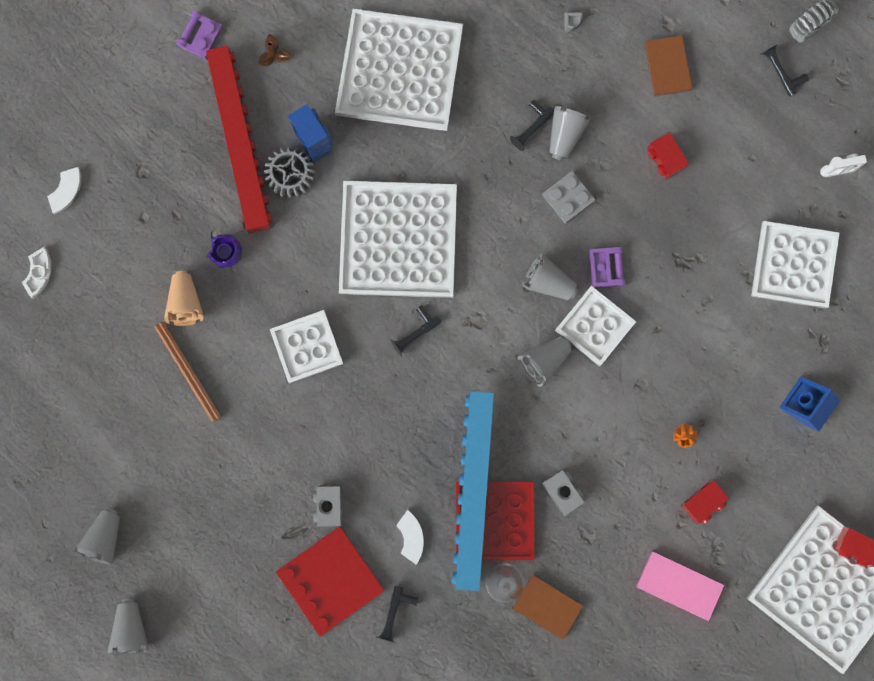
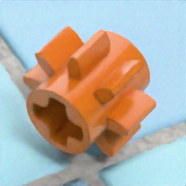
(685, 435)

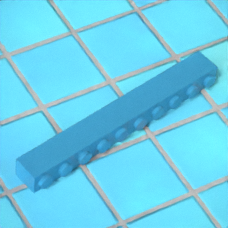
(474, 491)

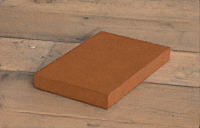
(668, 65)
(547, 607)

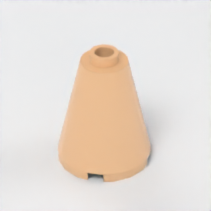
(183, 302)

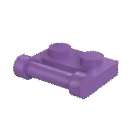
(205, 36)
(601, 269)

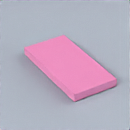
(680, 586)

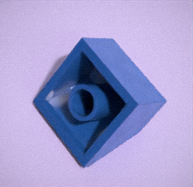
(810, 403)

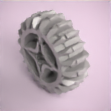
(813, 20)
(297, 175)

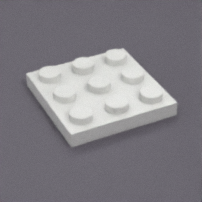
(595, 326)
(306, 346)

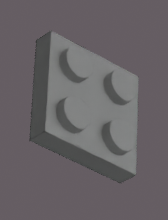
(568, 197)

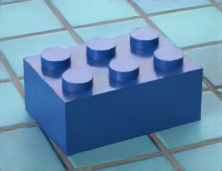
(310, 132)

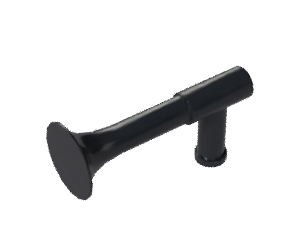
(787, 83)
(519, 141)
(430, 324)
(397, 596)

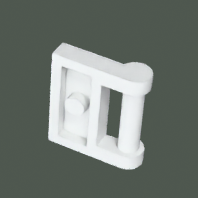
(842, 166)

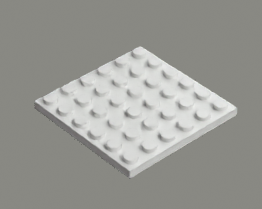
(399, 69)
(397, 239)
(819, 593)

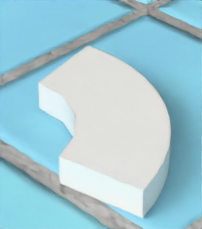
(67, 190)
(39, 272)
(412, 536)

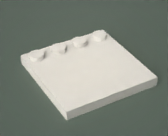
(795, 264)

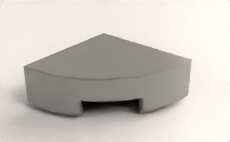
(572, 21)

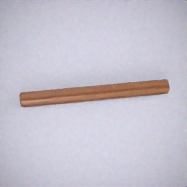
(187, 371)

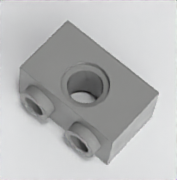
(553, 487)
(331, 494)

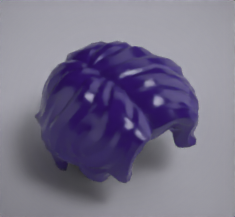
(225, 250)

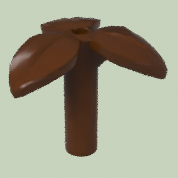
(271, 45)

